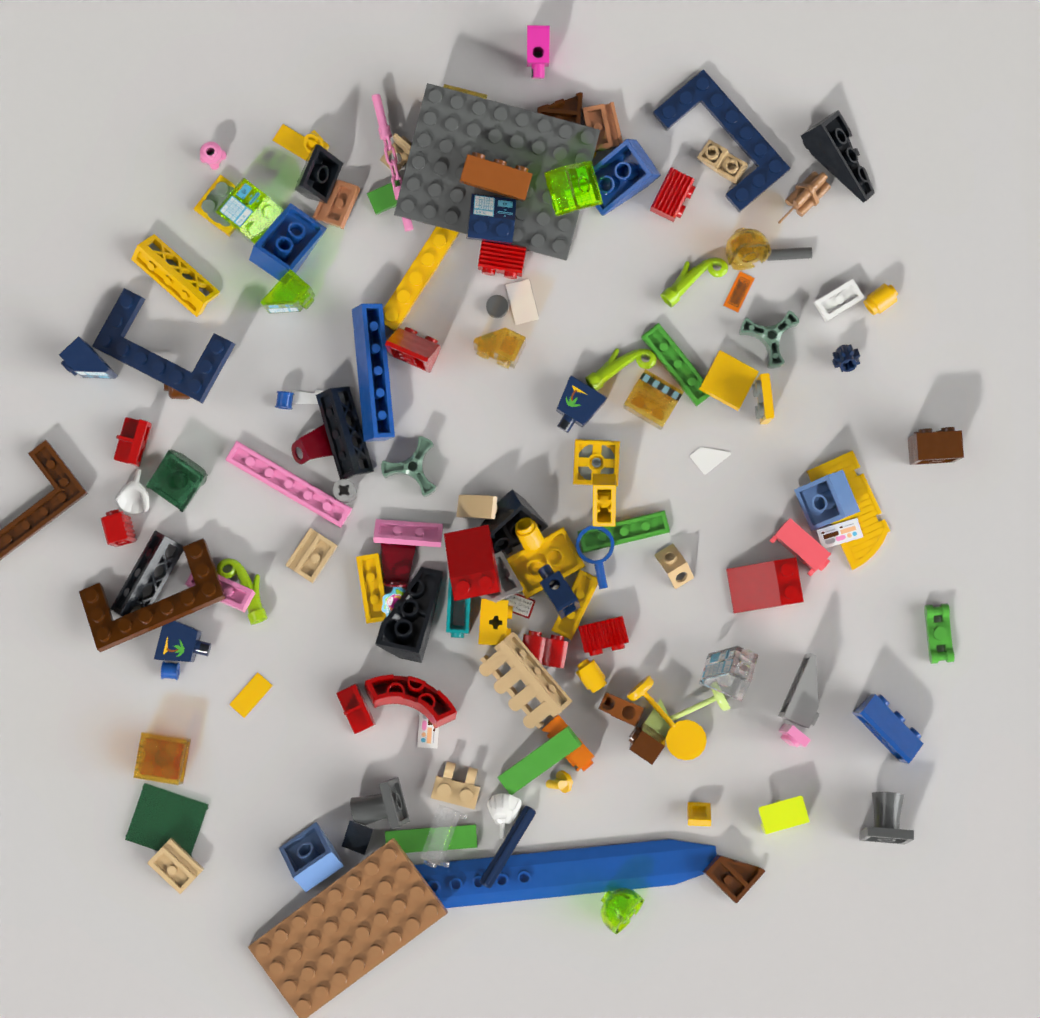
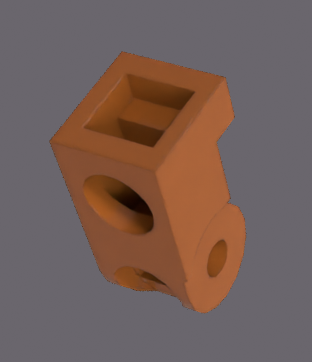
(621, 709)

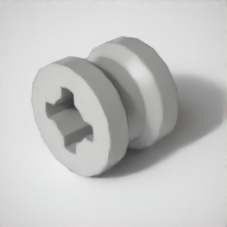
(347, 493)

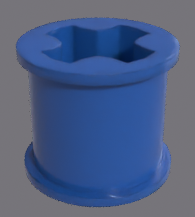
(284, 400)
(170, 670)

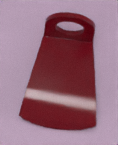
(313, 445)
(397, 563)

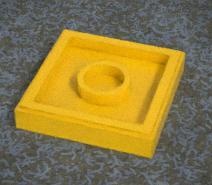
(728, 380)

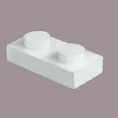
(839, 300)

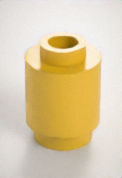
(880, 299)
(529, 534)
(591, 675)

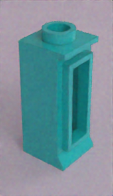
(457, 631)

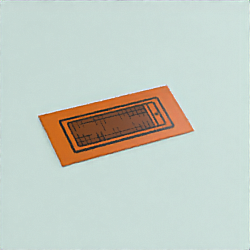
(738, 291)

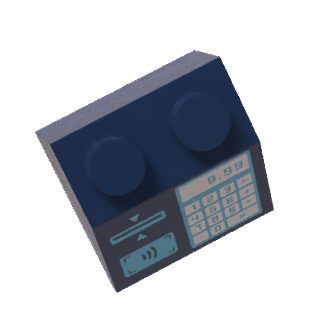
(491, 219)
(85, 361)

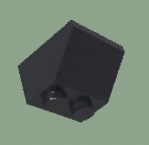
(319, 175)

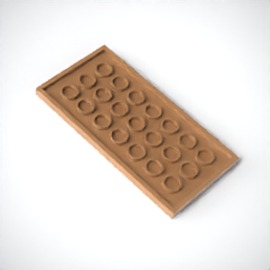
(348, 929)

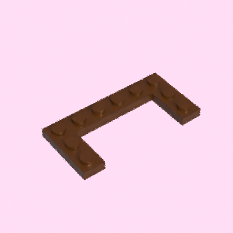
(66, 494)
(112, 632)

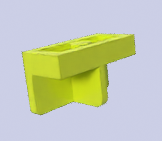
(783, 814)

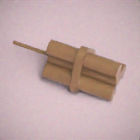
(807, 194)

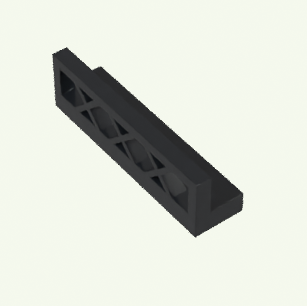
(340, 432)
(144, 571)

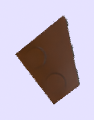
(564, 109)
(733, 876)

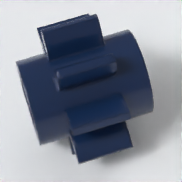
(846, 358)

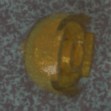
(747, 247)

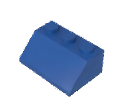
(889, 728)

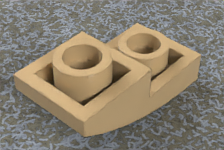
(722, 161)
(477, 506)

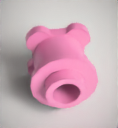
(215, 159)

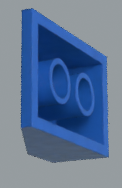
(623, 174)
(287, 242)

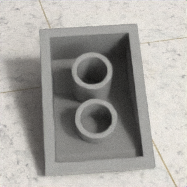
(802, 699)

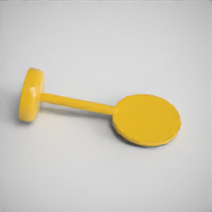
(684, 738)

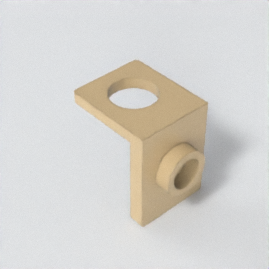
(402, 147)
(673, 564)

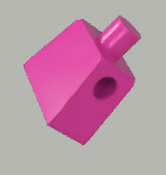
(538, 41)

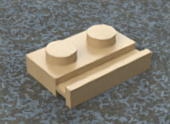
(311, 555)
(175, 866)

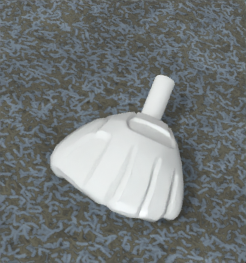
(133, 496)
(503, 810)

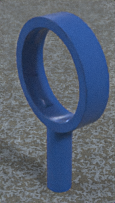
(599, 567)

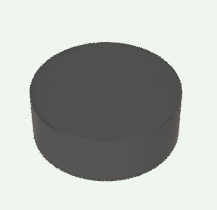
(497, 306)

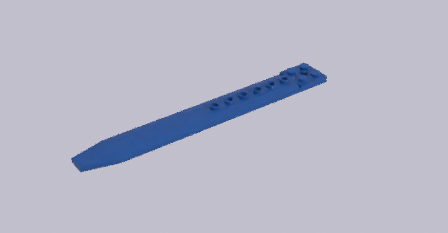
(570, 872)

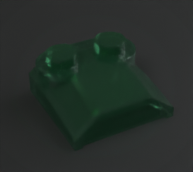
(177, 479)

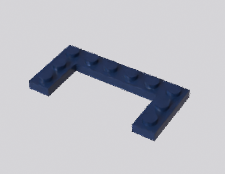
(768, 162)
(192, 384)

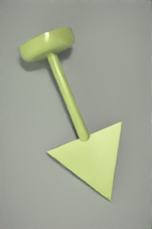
(657, 723)

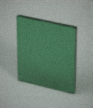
(166, 816)

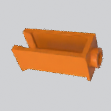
(580, 756)

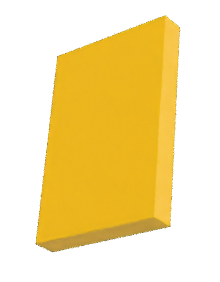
(556, 551)

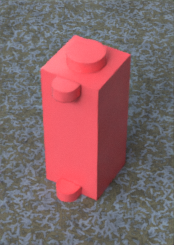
(802, 546)

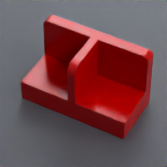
(132, 441)
(355, 708)

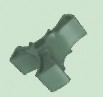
(770, 336)
(413, 467)

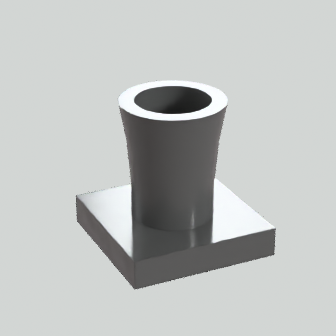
(387, 804)
(887, 820)

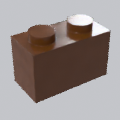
(646, 742)

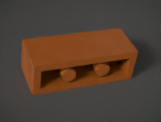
(496, 176)

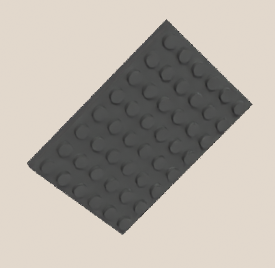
(462, 123)

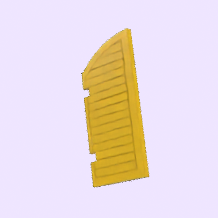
(874, 532)

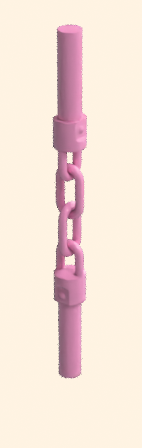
(385, 133)

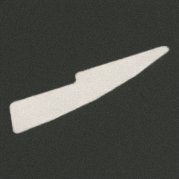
(307, 398)

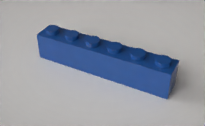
(373, 372)

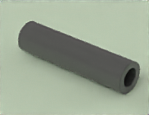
(790, 253)

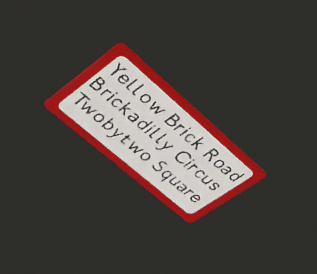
(521, 605)

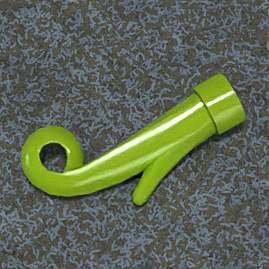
(686, 278)
(614, 365)
(256, 611)

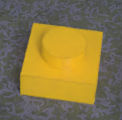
(698, 814)

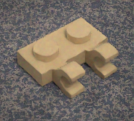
(455, 791)

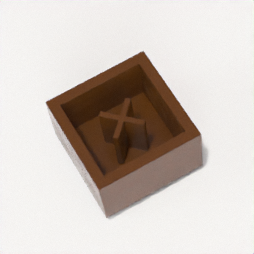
(935, 447)

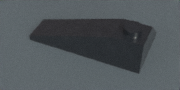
(831, 146)
(509, 512)
(410, 622)

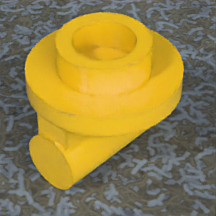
(312, 139)
(562, 782)

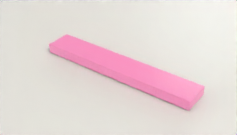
(288, 484)

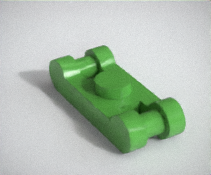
(939, 633)

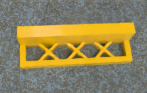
(171, 276)

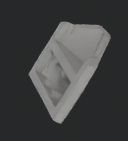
(509, 583)

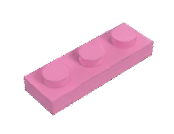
(408, 533)
(236, 594)
(793, 736)

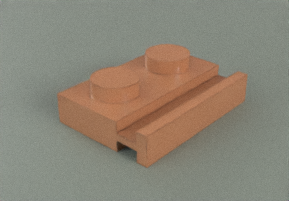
(605, 119)
(338, 205)

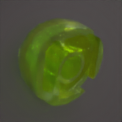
(619, 908)

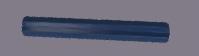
(507, 847)

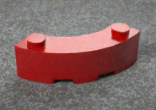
(411, 693)

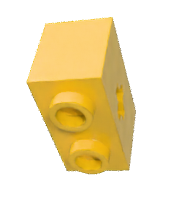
(604, 500)
(489, 609)

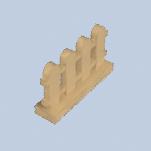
(534, 676)

